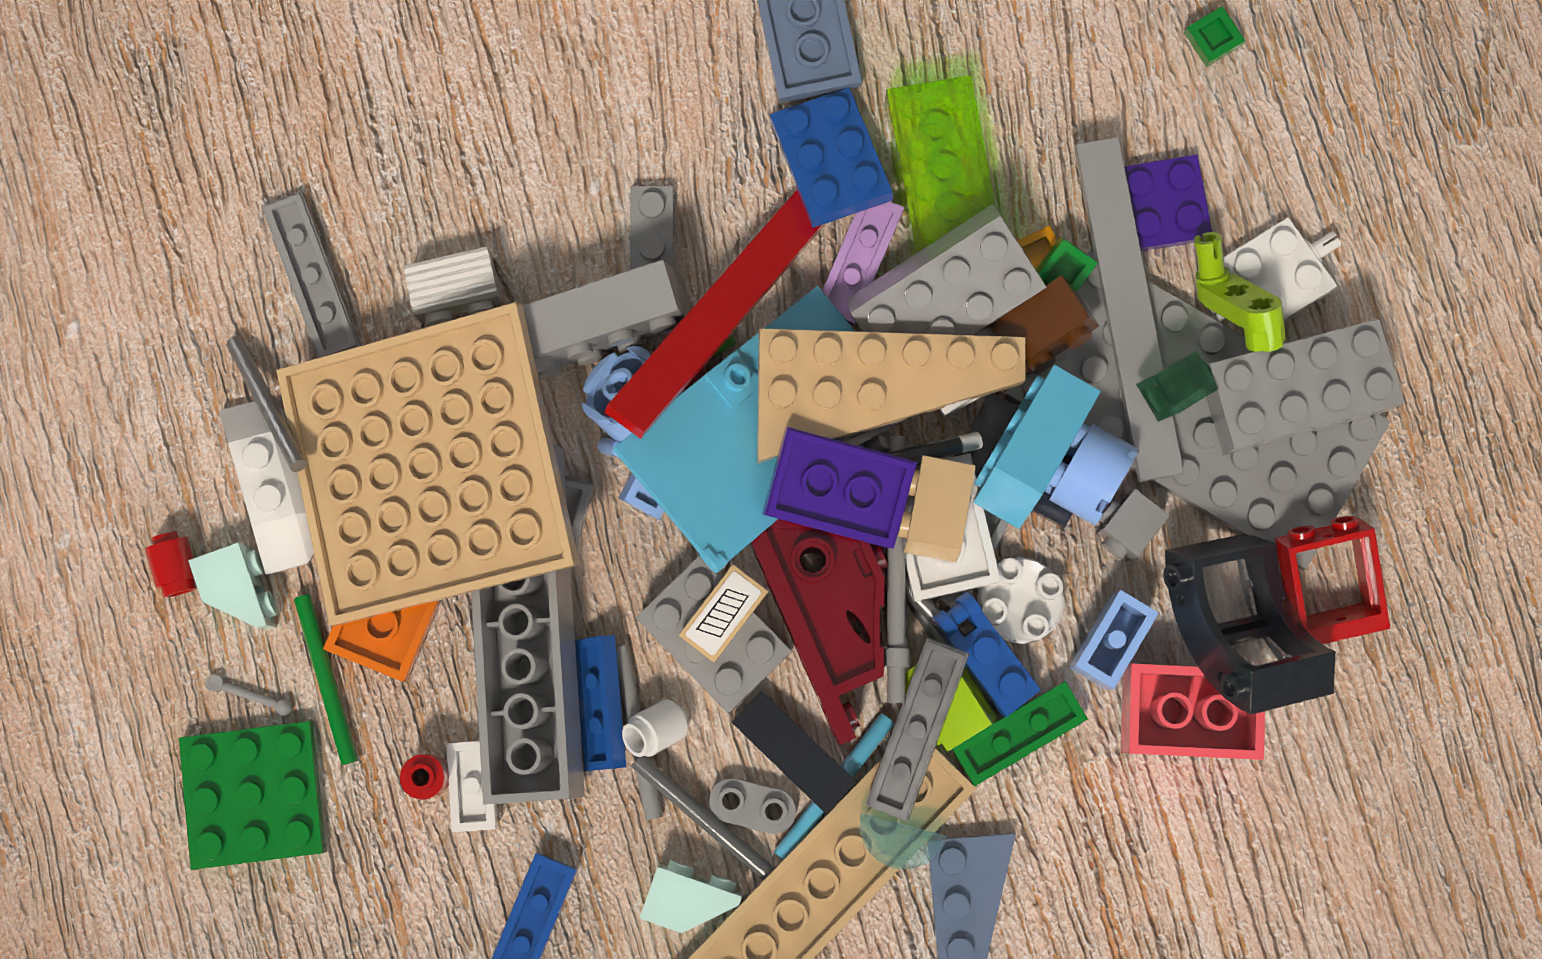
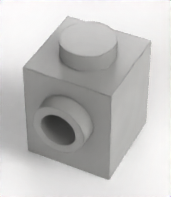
(1130, 525)

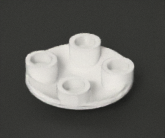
(1025, 601)

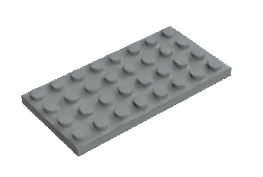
(1250, 490)

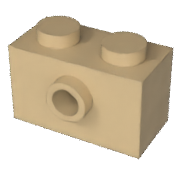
(938, 509)

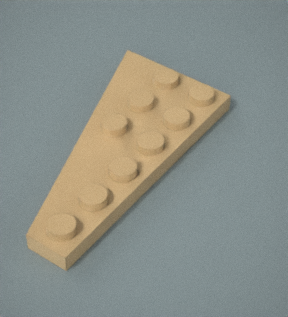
(865, 380)

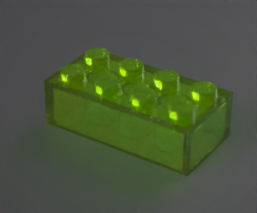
(938, 156)

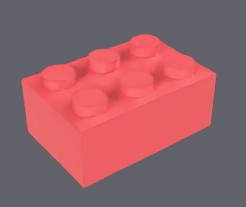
(1183, 715)

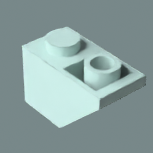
(232, 584)
(685, 901)

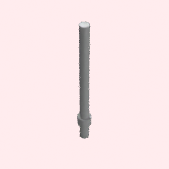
(896, 655)

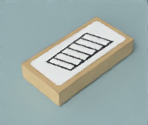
(723, 613)

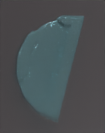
(897, 843)

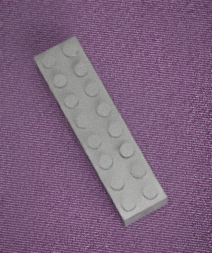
(528, 687)

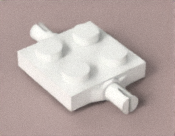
(1285, 266)

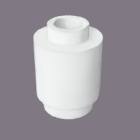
(655, 728)

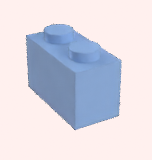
(1113, 640)

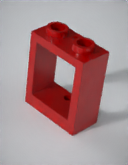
(1345, 621)

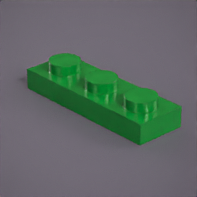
(1019, 733)

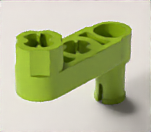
(1236, 298)

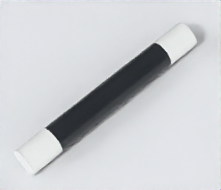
(941, 448)

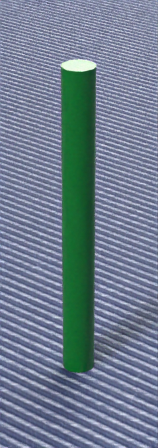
(326, 679)

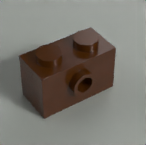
(1049, 323)

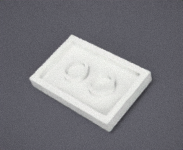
(974, 566)

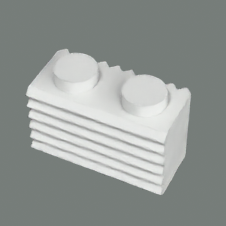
(452, 285)

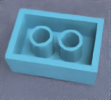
(1034, 445)

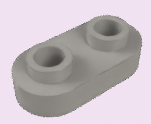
(752, 806)

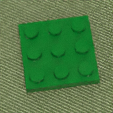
(252, 795)

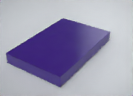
(839, 488)

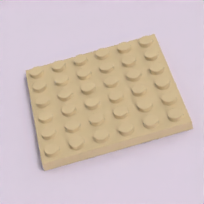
(428, 465)

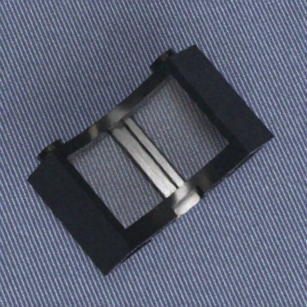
(1235, 624)

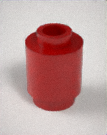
(170, 564)
(438, 776)

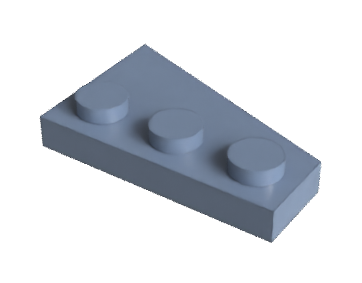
(967, 893)

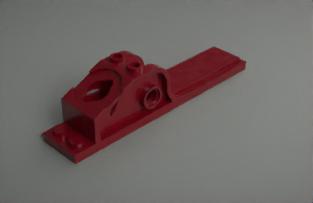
(824, 607)

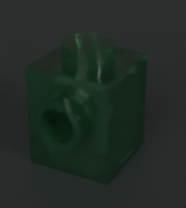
(1177, 386)

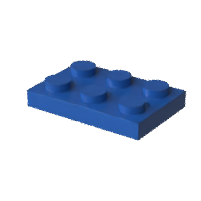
(831, 157)

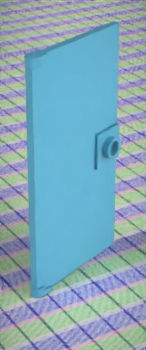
(704, 446)

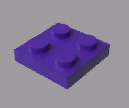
(1168, 202)

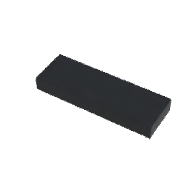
(794, 752)

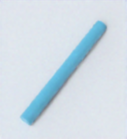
(851, 765)

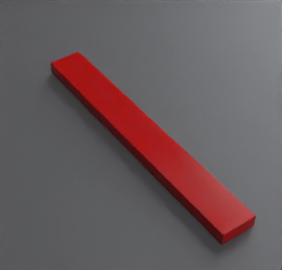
(713, 319)

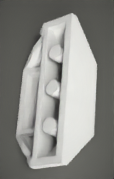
(268, 489)

